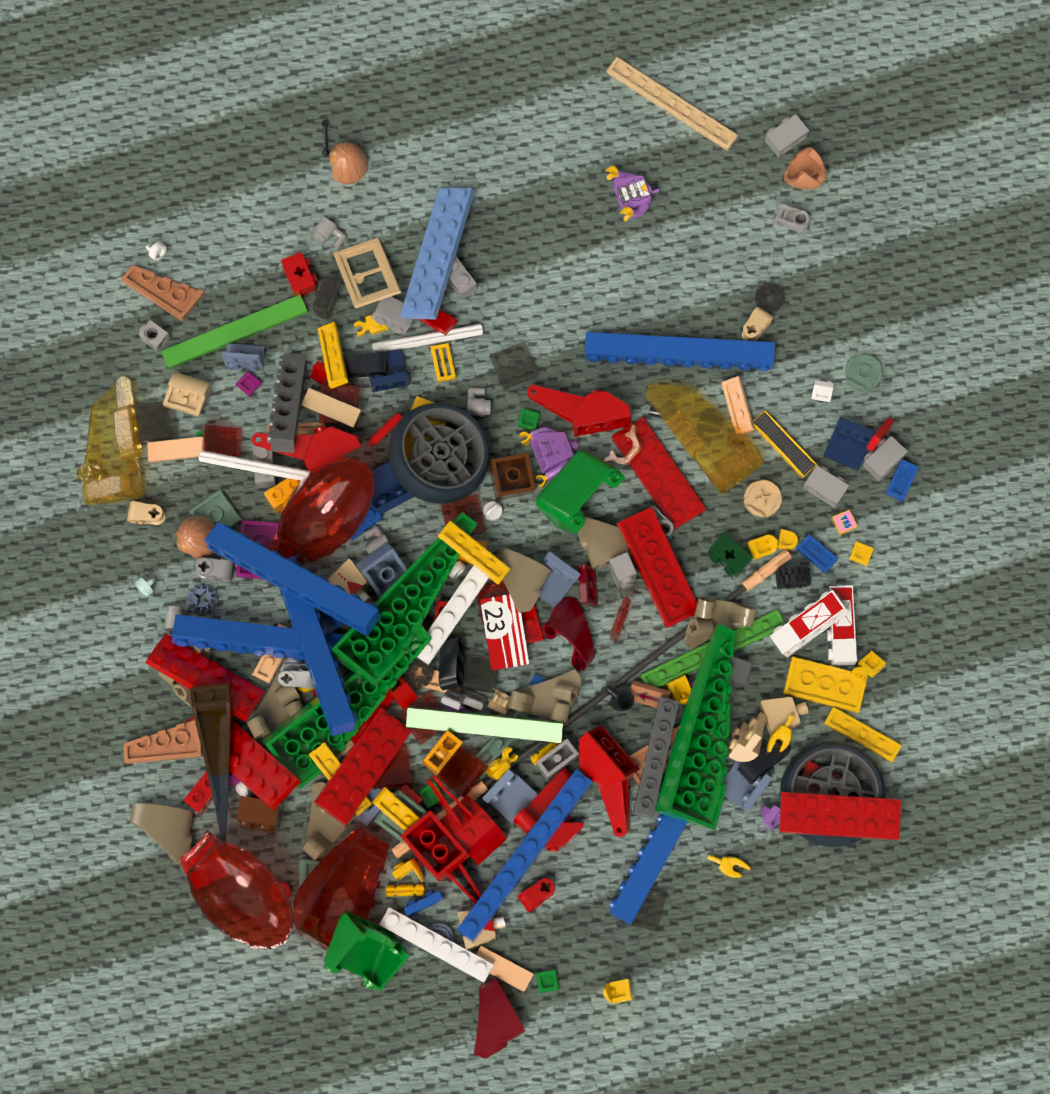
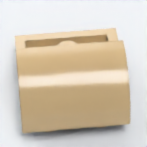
(187, 394)
(747, 739)

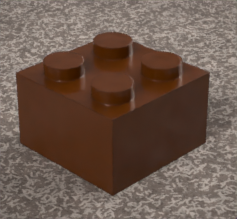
(511, 476)
(256, 813)

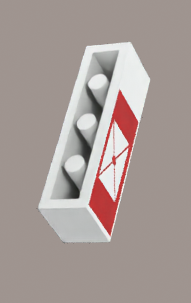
(809, 623)
(842, 633)

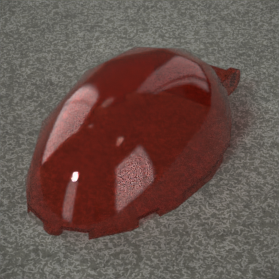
(324, 509)
(239, 894)

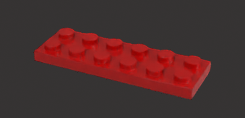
(660, 475)
(658, 567)
(196, 670)
(362, 766)
(259, 769)
(840, 816)

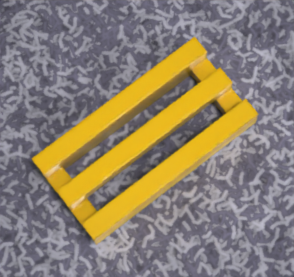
(446, 377)

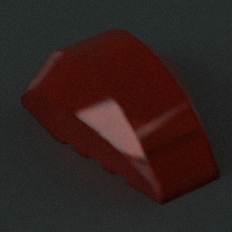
(339, 883)

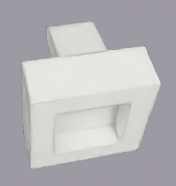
(822, 390)

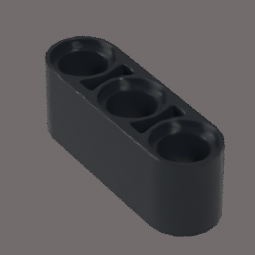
(365, 365)
(452, 663)
(763, 762)

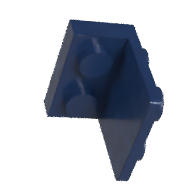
(396, 373)
(849, 444)
(387, 489)

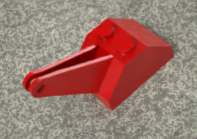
(587, 414)
(317, 448)
(611, 767)
(469, 825)
(438, 850)

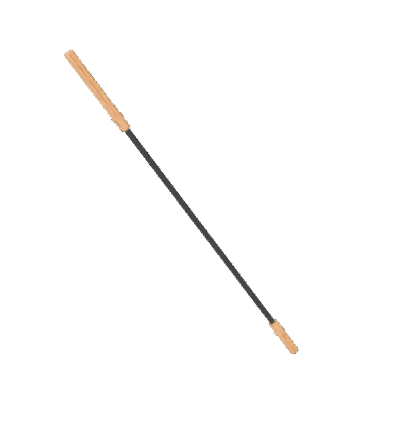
(756, 578)

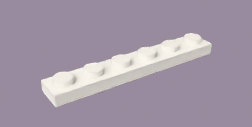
(453, 613)
(436, 945)

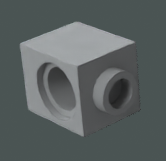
(159, 341)

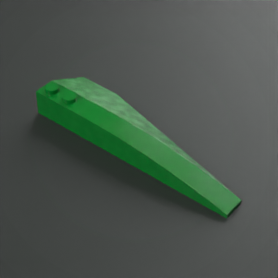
(400, 612)
(308, 727)
(696, 768)

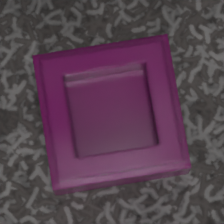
(248, 384)

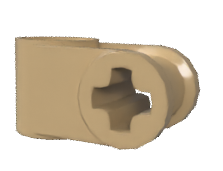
(757, 323)
(143, 512)

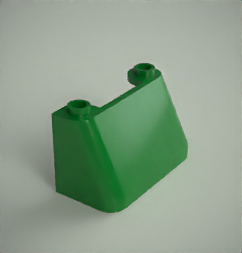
(573, 487)
(365, 951)

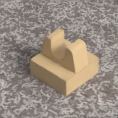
(499, 703)

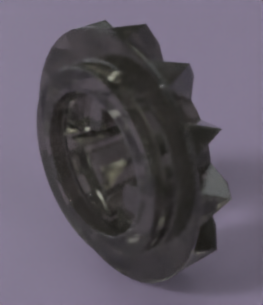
(766, 290)
(421, 681)

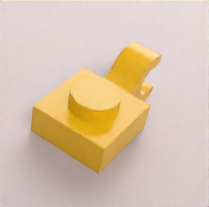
(500, 766)

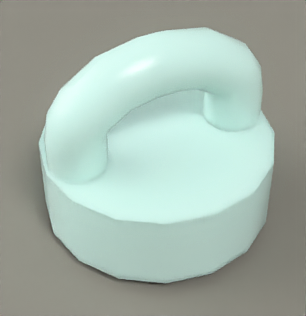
(144, 586)

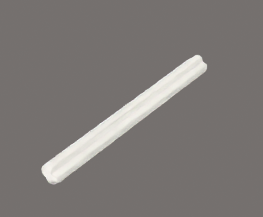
(428, 338)
(252, 465)

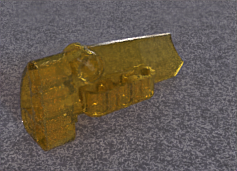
(705, 435)
(112, 449)

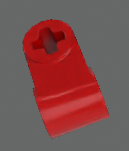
(534, 897)

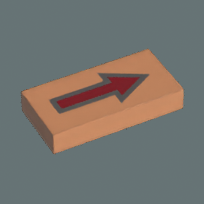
(647, 694)

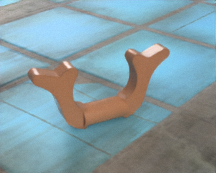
(631, 454)

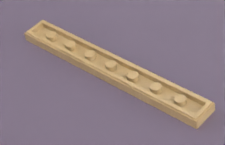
(672, 103)

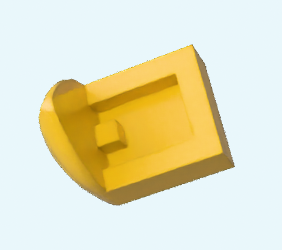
(763, 546)
(680, 689)
(403, 869)
(618, 991)

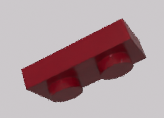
(587, 584)

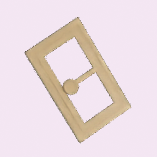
(352, 281)

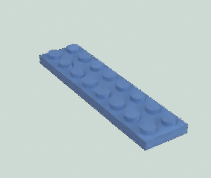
(437, 253)

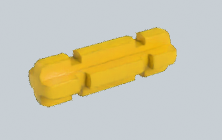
(544, 751)
(405, 890)

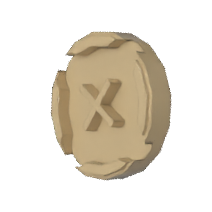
(762, 498)

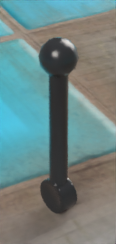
(325, 124)

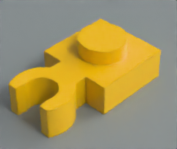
(369, 325)
(869, 665)

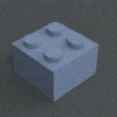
(381, 569)

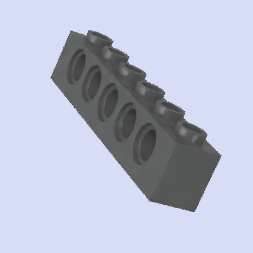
(288, 403)
(655, 757)

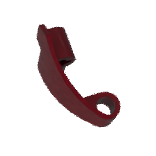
(571, 623)
(496, 1020)

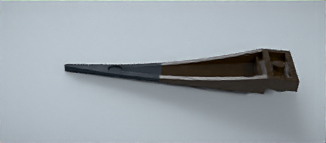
(213, 721)

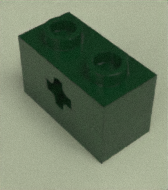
(728, 546)

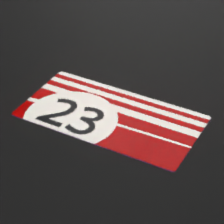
(504, 632)

